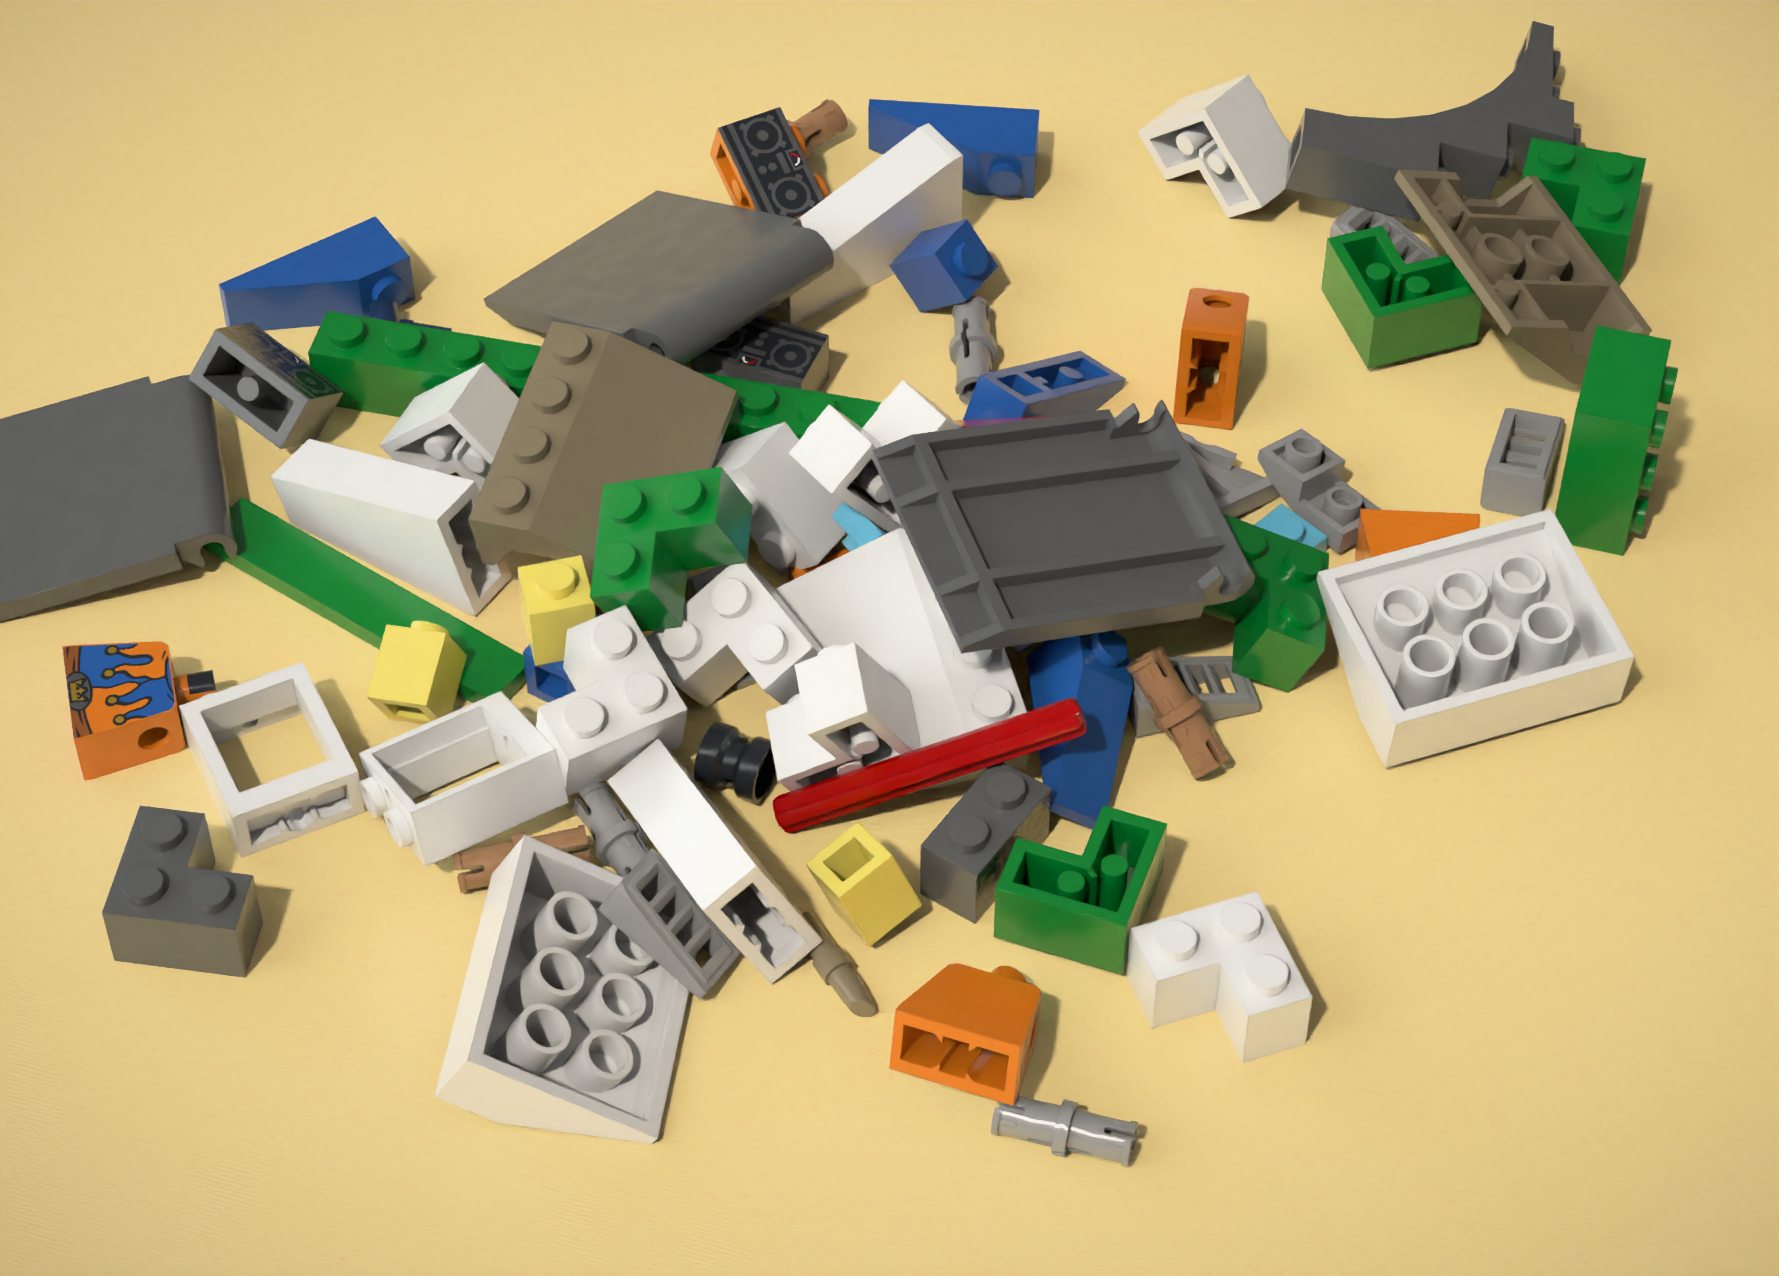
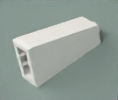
(879, 216)
(392, 518)
(714, 862)

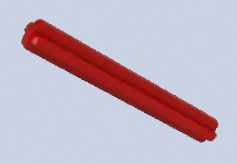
(930, 765)

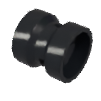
(735, 762)

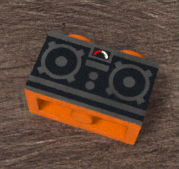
(766, 165)

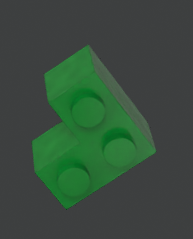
(1594, 191)
(1394, 306)
(658, 532)
(1283, 613)
(1083, 902)

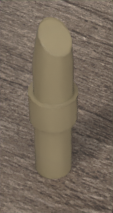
(838, 971)

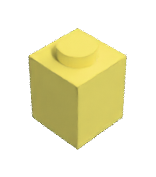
(553, 600)
(416, 673)
(863, 884)

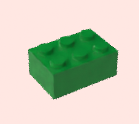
(1611, 439)

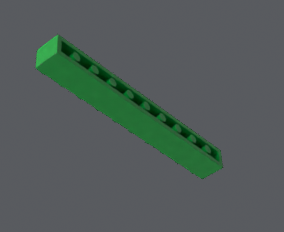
(391, 363)

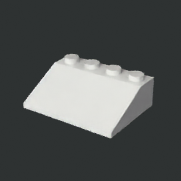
(890, 611)
(1473, 637)
(561, 1008)

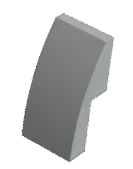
(1311, 484)

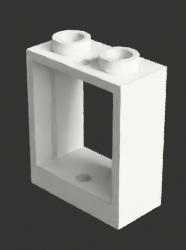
(447, 750)
(262, 814)

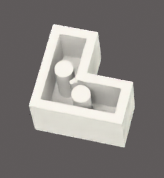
(1226, 137)
(455, 425)
(840, 450)
(789, 505)
(732, 630)
(618, 701)
(842, 718)
(1225, 962)

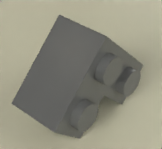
(172, 904)

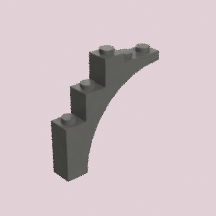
(1481, 141)

